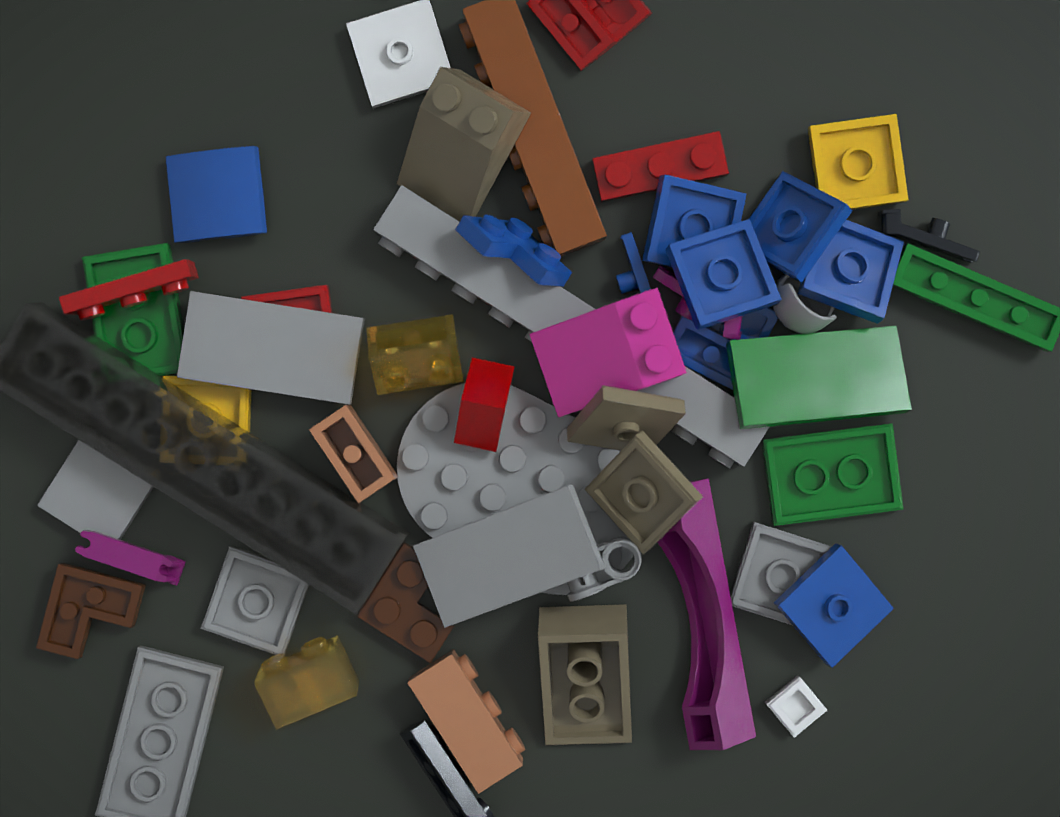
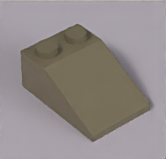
(460, 142)
(585, 674)

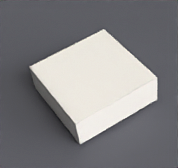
(796, 706)

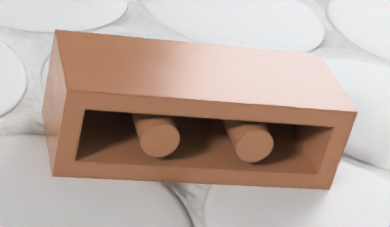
(467, 720)

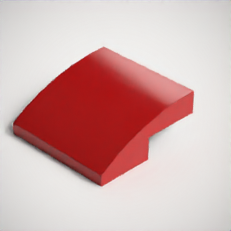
(589, 26)

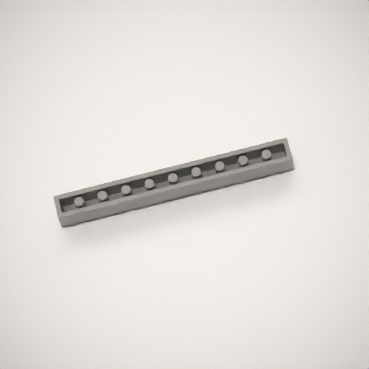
(431, 238)

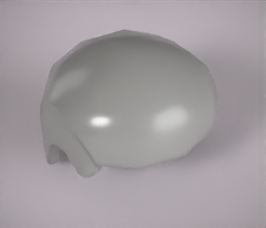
(799, 312)

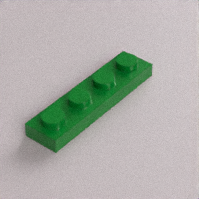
(978, 298)

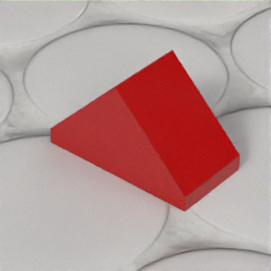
(483, 404)

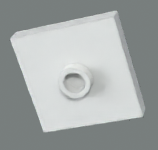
(398, 51)

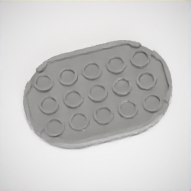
(460, 484)

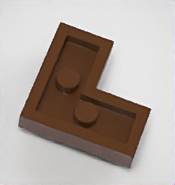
(79, 597)
(396, 609)

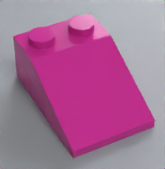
(611, 346)

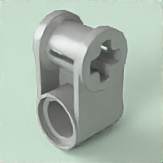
(607, 576)

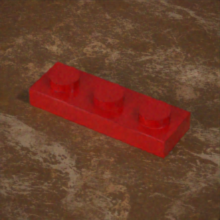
(639, 169)
(129, 290)

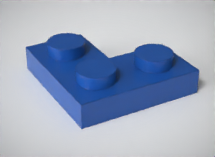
(514, 241)

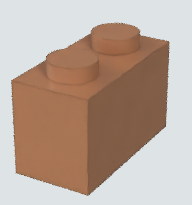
(353, 453)

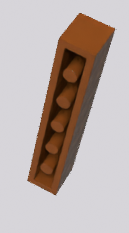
(543, 146)

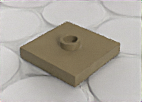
(620, 414)
(643, 492)

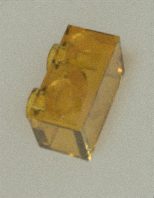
(414, 354)
(306, 681)

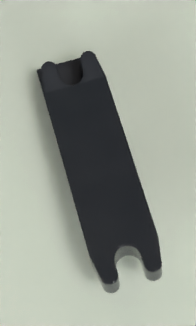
(932, 239)

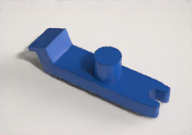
(636, 277)

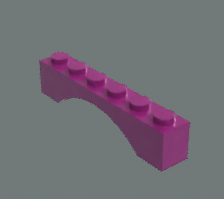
(717, 694)

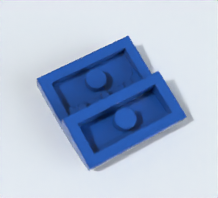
(216, 194)
(706, 348)

